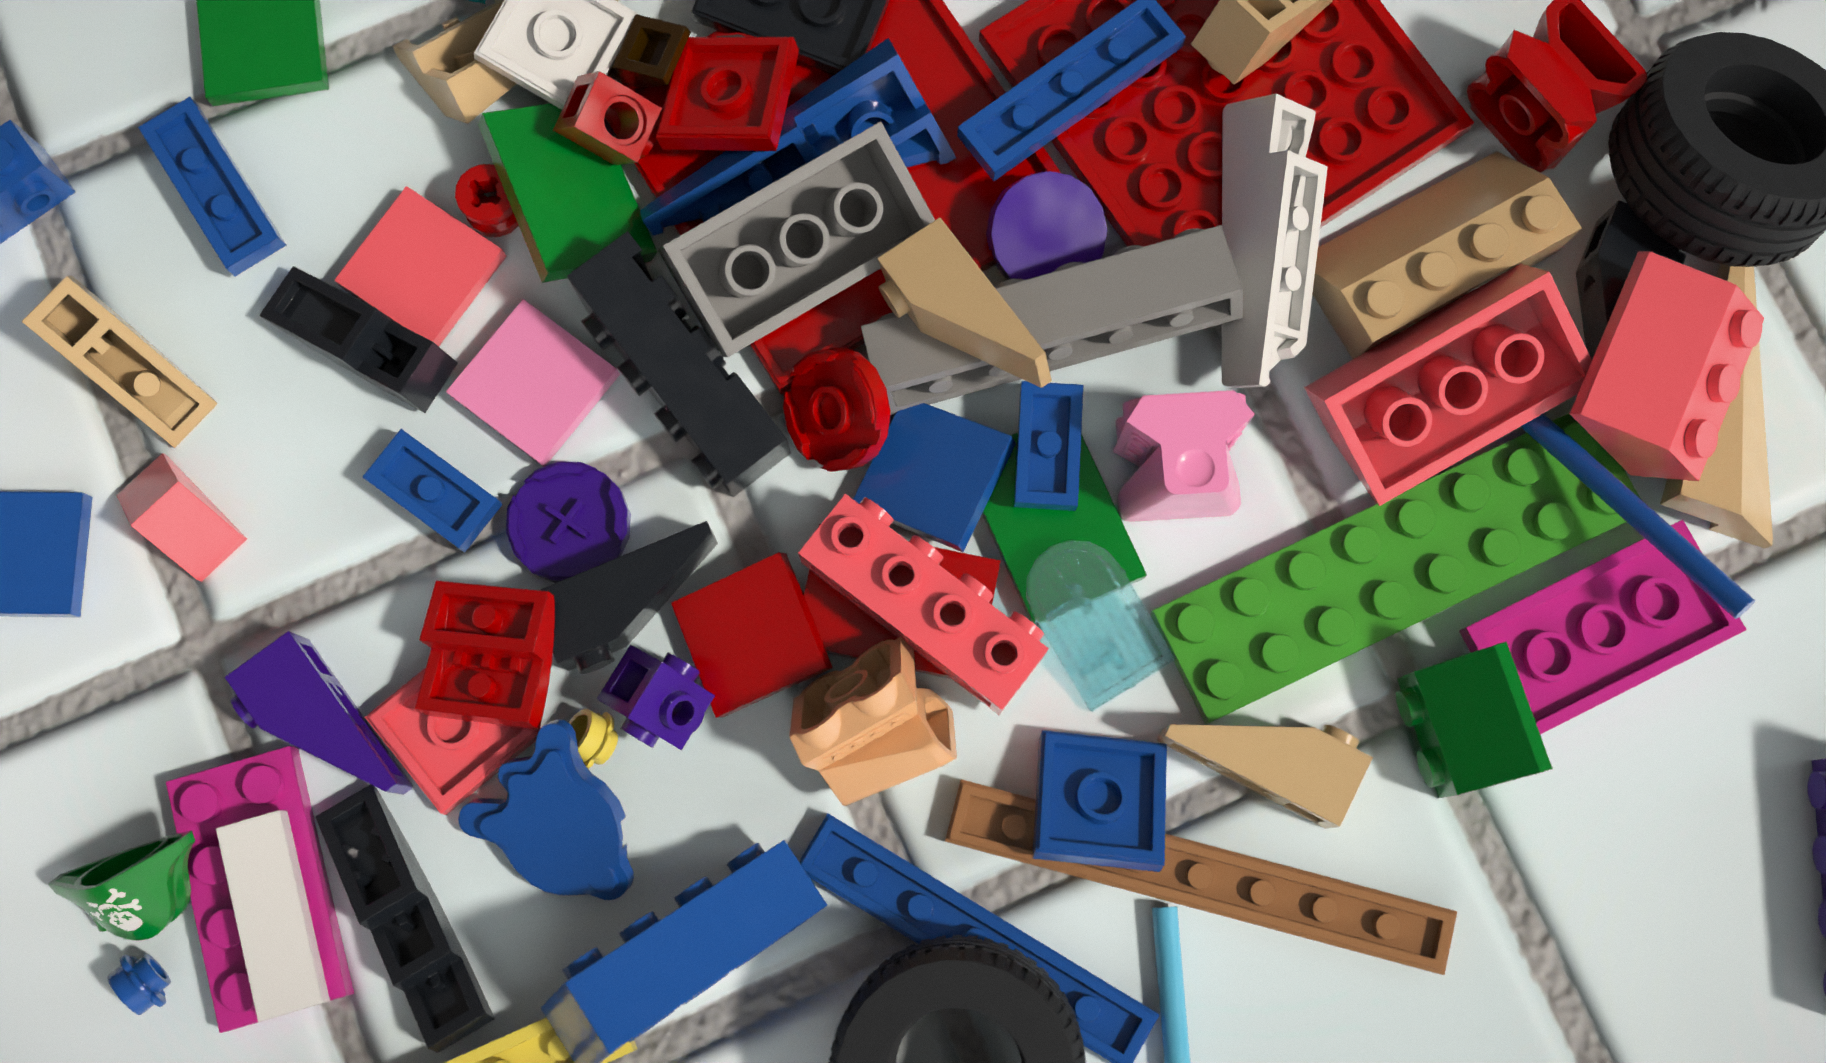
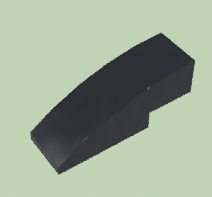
(359, 338)

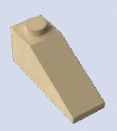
(1249, 32)
(957, 304)
(119, 360)
(1293, 766)

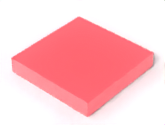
(421, 267)
(445, 754)

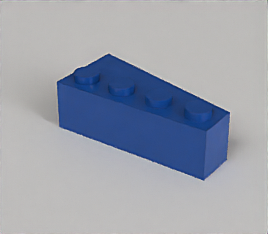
(681, 955)

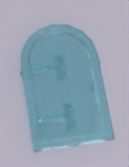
(1094, 620)

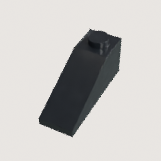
(615, 600)

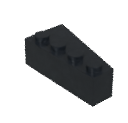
(677, 366)

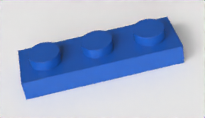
(212, 186)

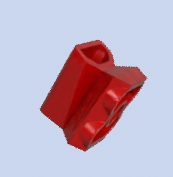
(1549, 87)

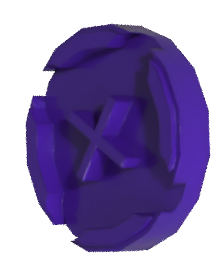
(1045, 224)
(567, 520)

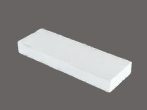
(272, 915)

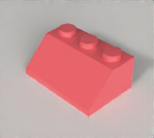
(1667, 368)

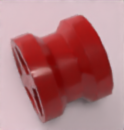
(487, 215)

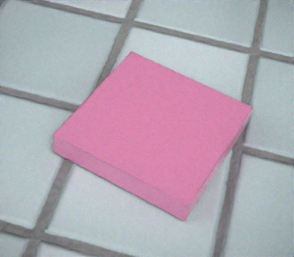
(533, 383)

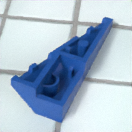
(840, 108)

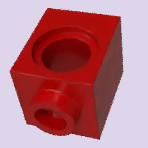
(584, 119)

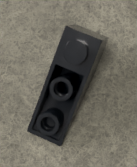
(1607, 264)

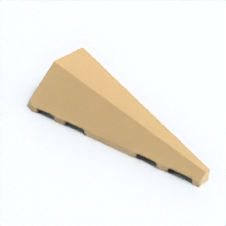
(448, 67)
(1735, 478)

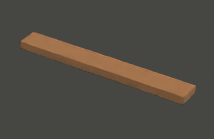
(1228, 886)

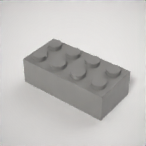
(797, 240)

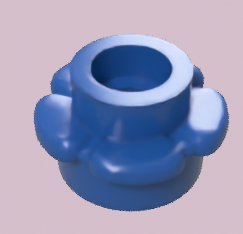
(139, 983)

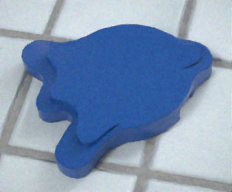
(557, 820)

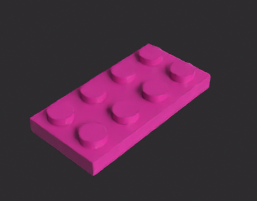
(1604, 630)
(230, 796)

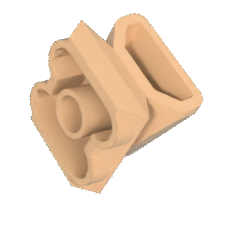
(872, 724)

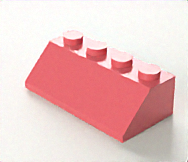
(1453, 382)

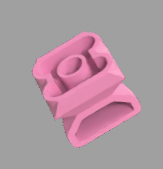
(1181, 455)

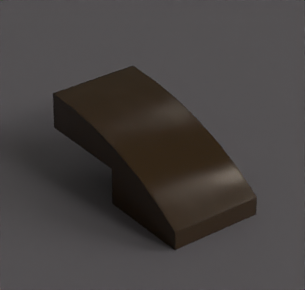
(649, 52)

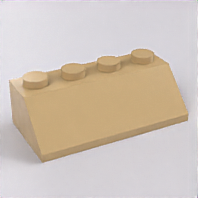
(1438, 249)

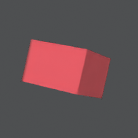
(179, 518)

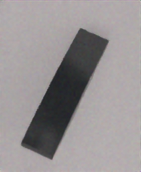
(404, 918)

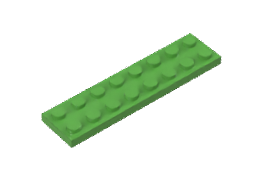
(1382, 571)

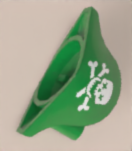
(134, 889)

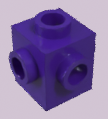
(656, 697)

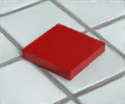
(728, 94)
(751, 634)

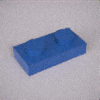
(1048, 446)
(432, 490)

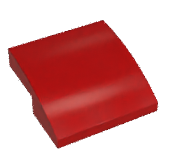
(487, 654)

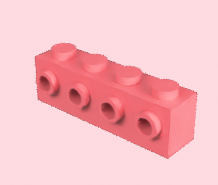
(923, 602)

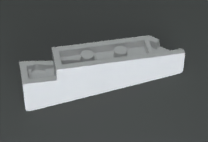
(1272, 232)

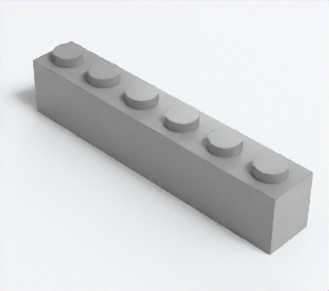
(1073, 316)

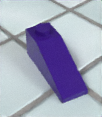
(301, 701)

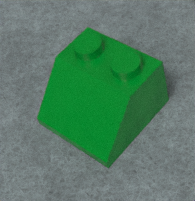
(1472, 722)

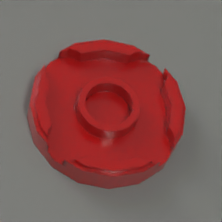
(837, 409)

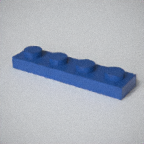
(1070, 87)

